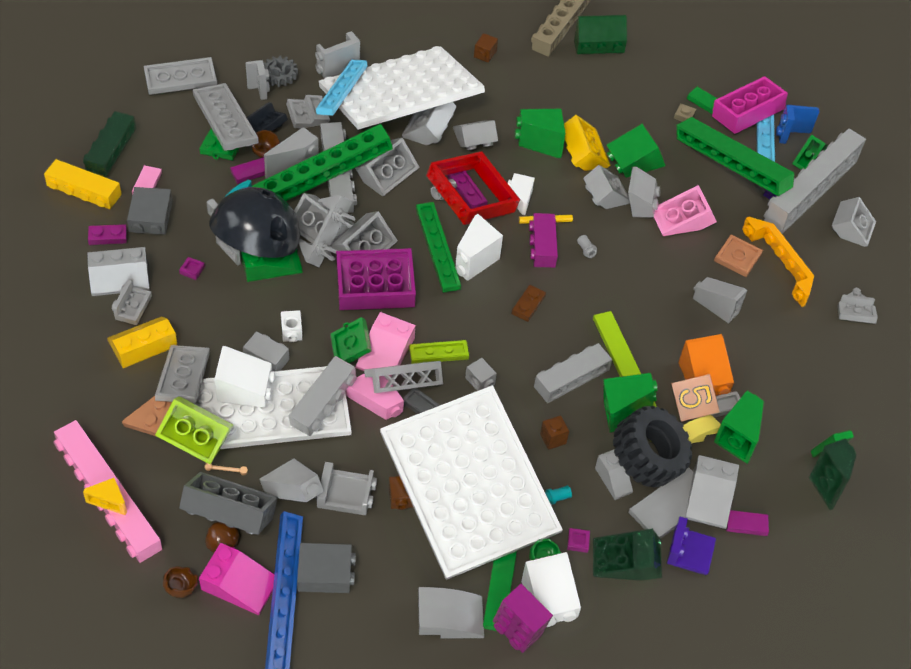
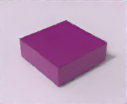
(192, 268)
(578, 540)

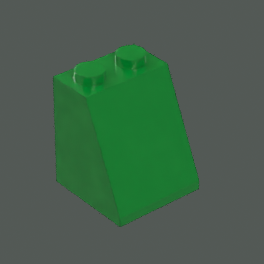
(541, 131)
(635, 150)
(626, 395)
(741, 427)

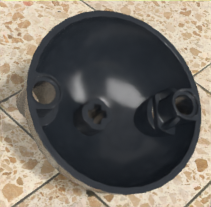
(256, 223)

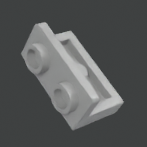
(257, 77)
(131, 303)

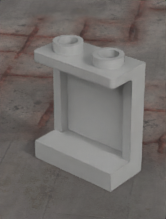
(336, 58)
(346, 490)

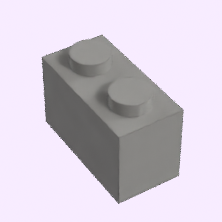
(268, 350)

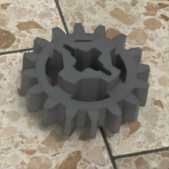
(281, 71)

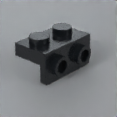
(266, 118)

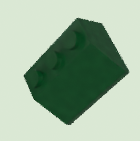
(601, 34)

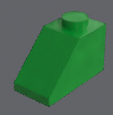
(809, 152)

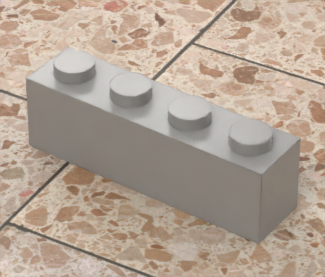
(572, 372)
(322, 396)

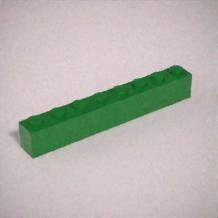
(735, 156)

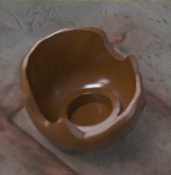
(266, 141)
(221, 533)
(179, 581)

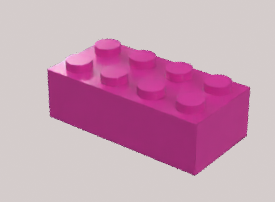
(749, 104)

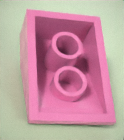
(684, 213)
(388, 342)

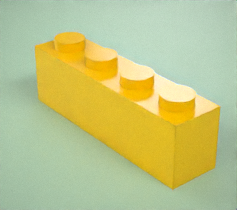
(82, 184)

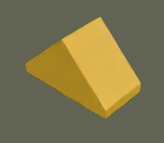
(106, 496)

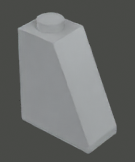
(720, 297)
(292, 482)

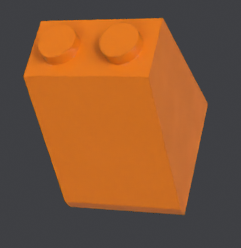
(706, 357)

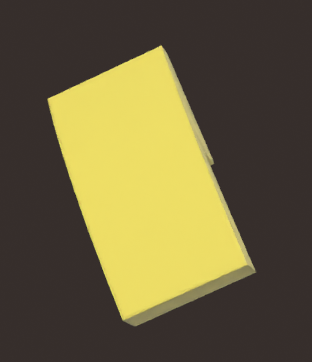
(701, 427)

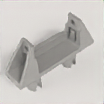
(337, 215)

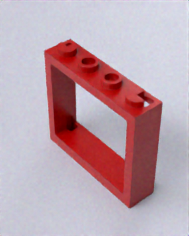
(487, 172)

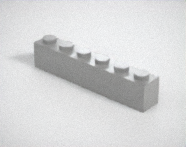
(331, 135)

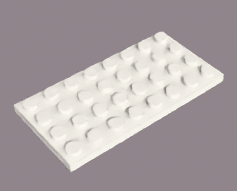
(271, 423)

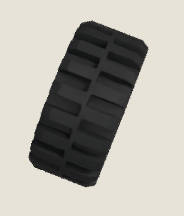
(639, 458)

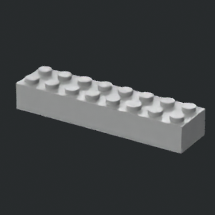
(815, 180)

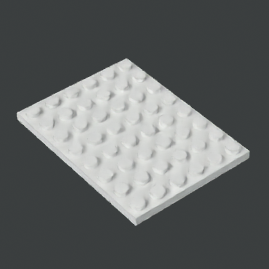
(405, 87)
(470, 482)

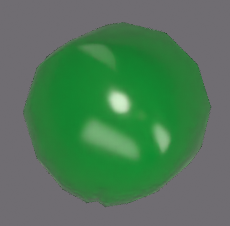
(543, 548)

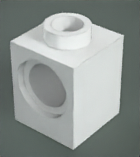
(291, 326)

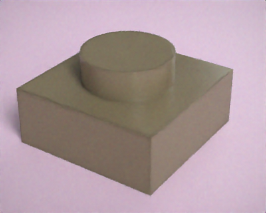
(684, 112)

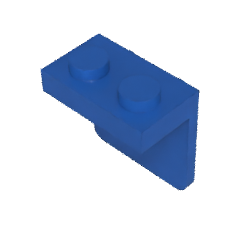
(796, 119)

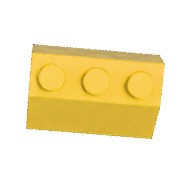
(584, 144)
(143, 341)

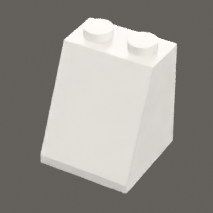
(478, 248)
(243, 379)
(553, 586)

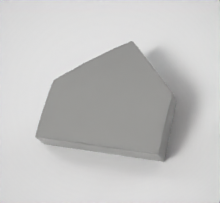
(857, 307)

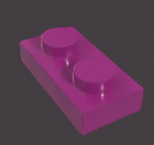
(107, 234)

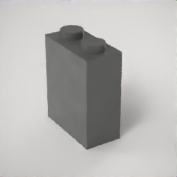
(149, 210)
(325, 568)

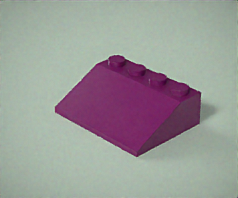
(375, 279)

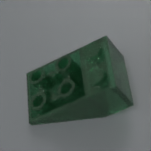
(628, 556)

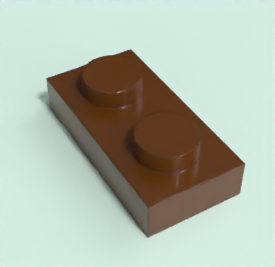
(528, 303)

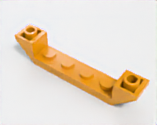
(758, 229)

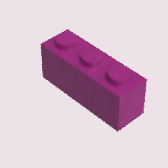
(543, 240)

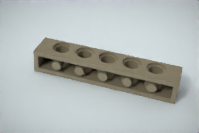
(557, 25)

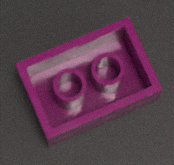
(521, 618)

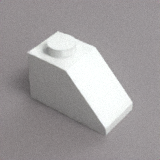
(523, 188)

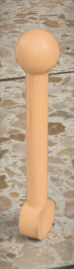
(243, 470)

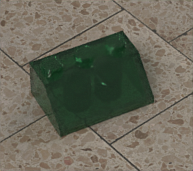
(833, 471)

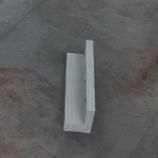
(403, 369)

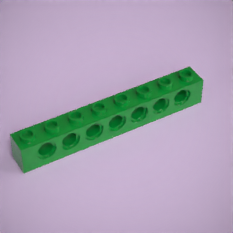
(329, 163)

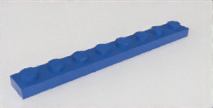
(284, 592)

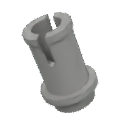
(588, 249)

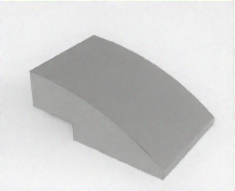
(450, 613)

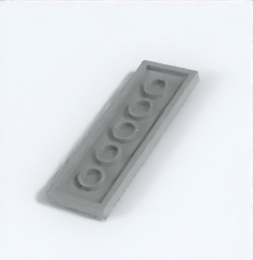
(225, 116)

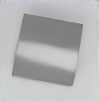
(304, 112)

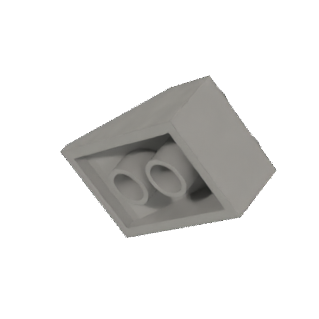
(290, 152)
(712, 491)

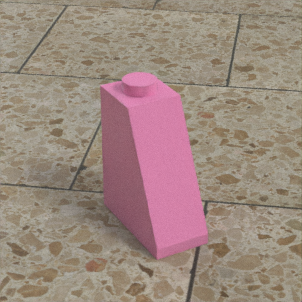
(384, 404)

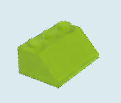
(194, 429)

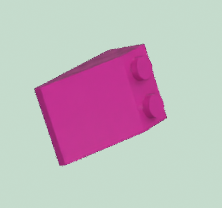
(237, 579)

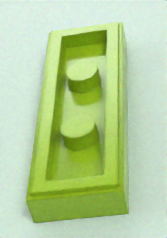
(439, 351)

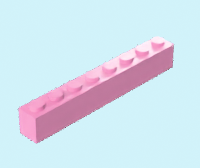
(93, 469)

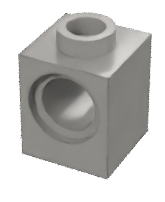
(480, 375)

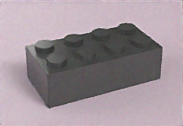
(228, 503)

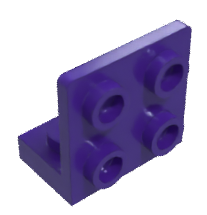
(690, 549)

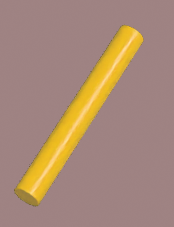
(558, 218)

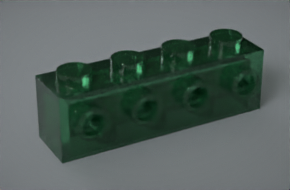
(109, 144)

